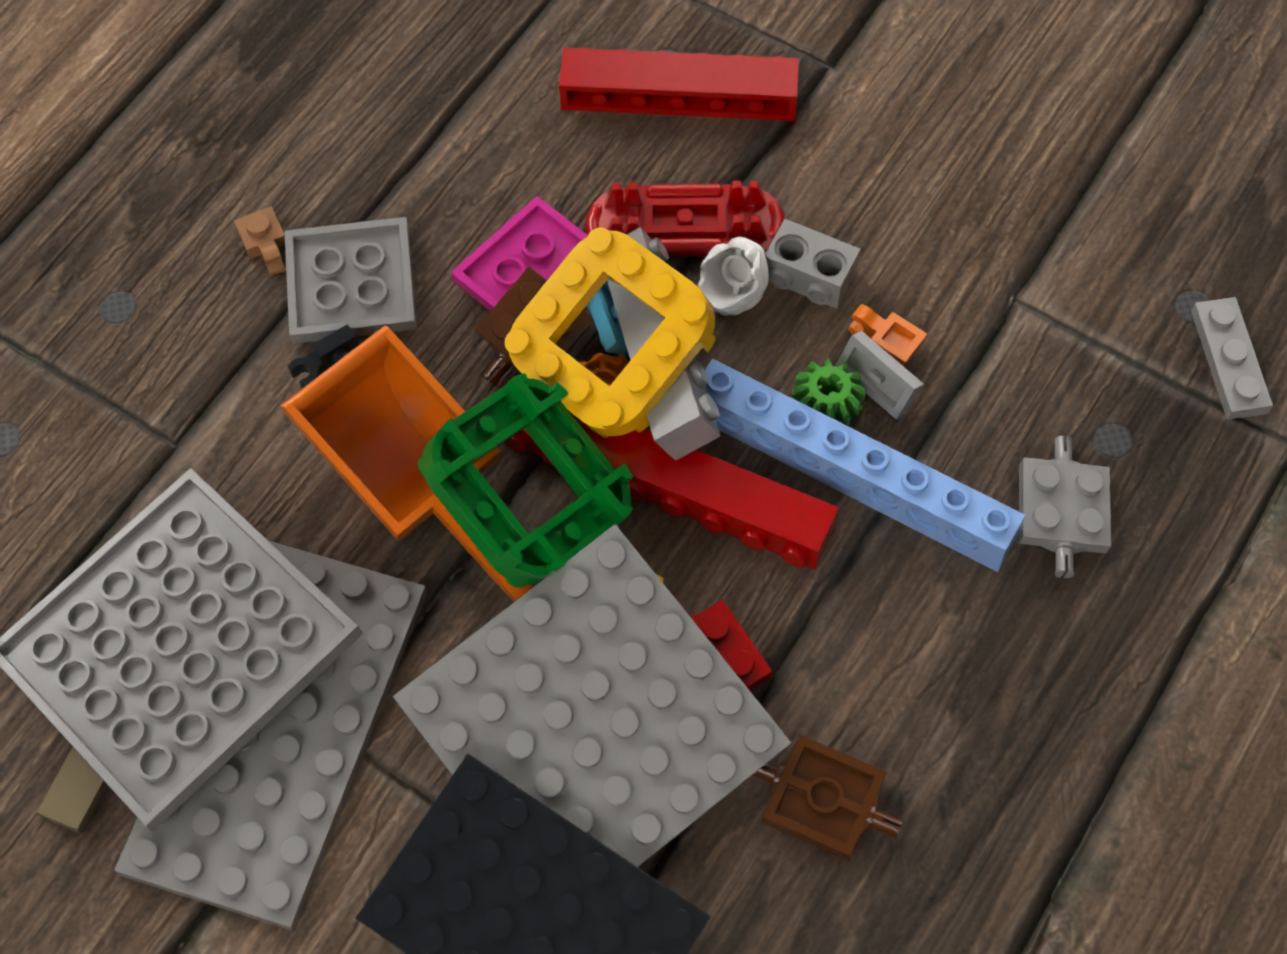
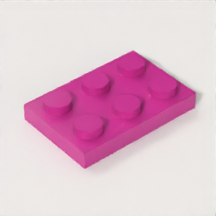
(532, 238)

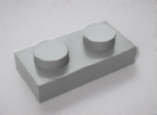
(880, 375)

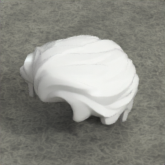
(734, 276)

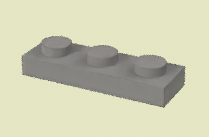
(1231, 358)

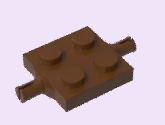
(503, 315)
(826, 798)

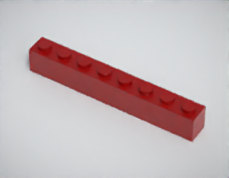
(716, 495)

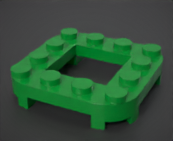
(482, 514)

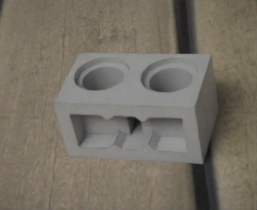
(814, 255)

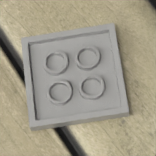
(349, 277)

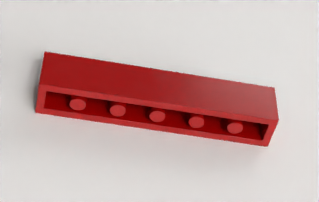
(679, 84)

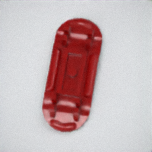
(689, 216)

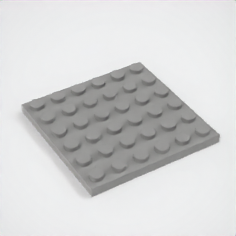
(173, 647)
(599, 703)

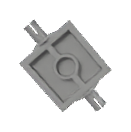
(1064, 506)

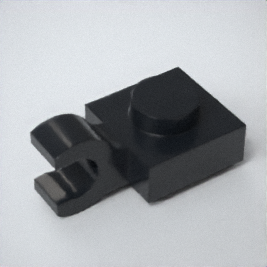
(324, 355)

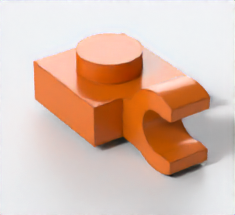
(893, 335)

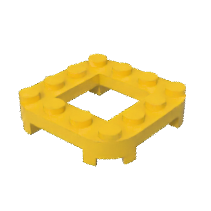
(653, 369)

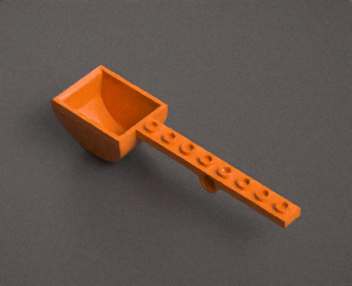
(372, 425)

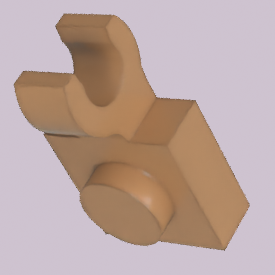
(263, 236)

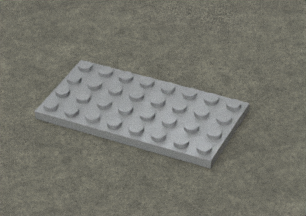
(269, 812)

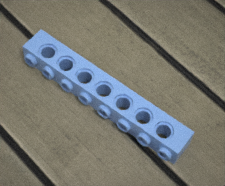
(863, 468)

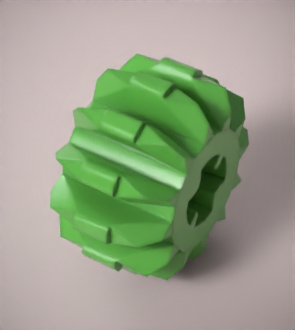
(830, 390)

